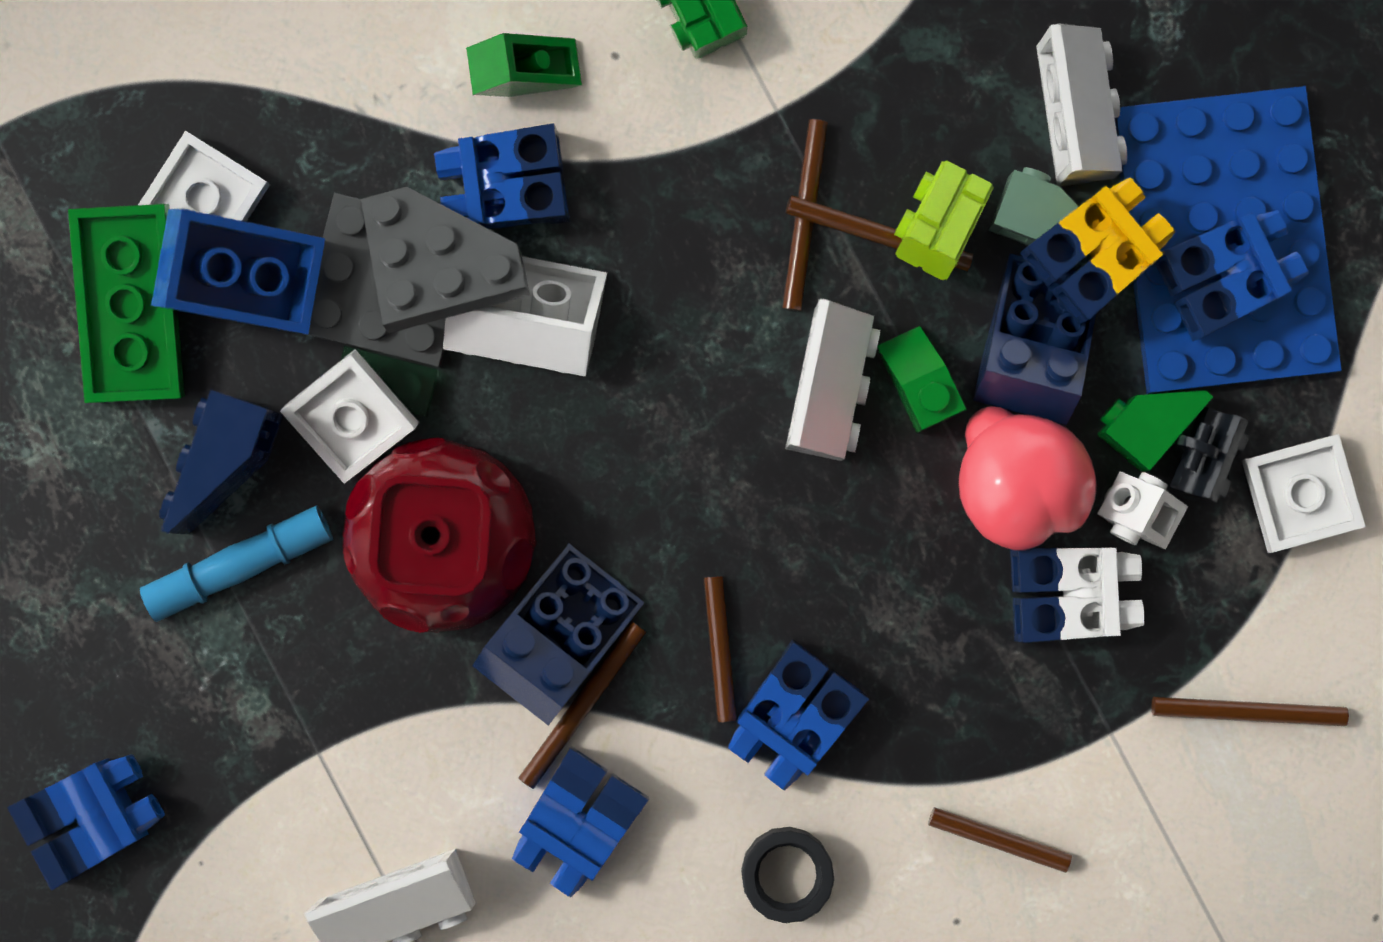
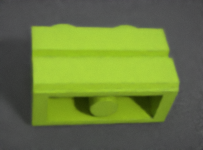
(943, 220)

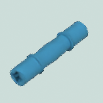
(236, 563)

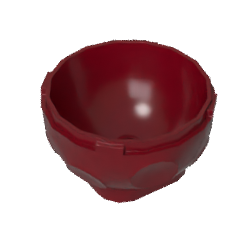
(481, 546)

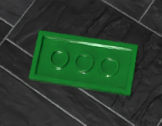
(124, 342)

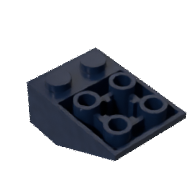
(1033, 348)
(227, 449)
(557, 634)

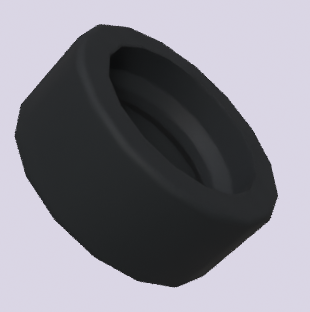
(777, 910)

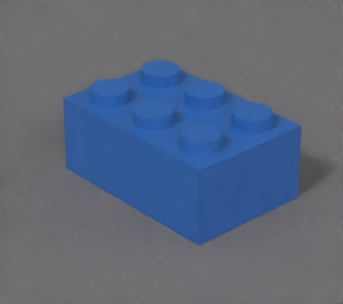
(238, 271)

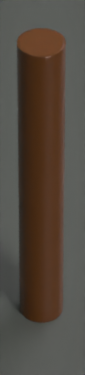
(720, 649)
(1000, 840)

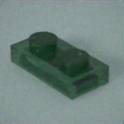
(408, 381)

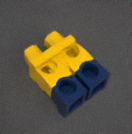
(1110, 237)

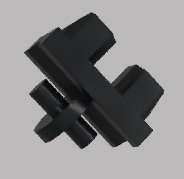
(1209, 454)

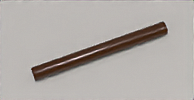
(854, 225)
(802, 228)
(582, 705)
(1250, 711)

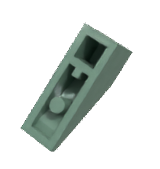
(1031, 207)

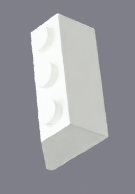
(1080, 104)
(542, 330)
(832, 381)
(396, 904)

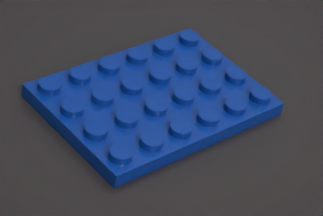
(1205, 168)

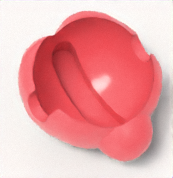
(1024, 478)

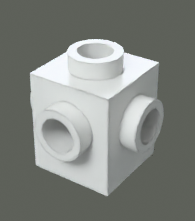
(1142, 510)

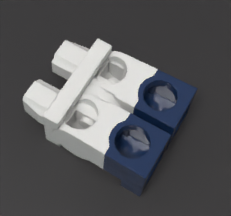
(1089, 590)

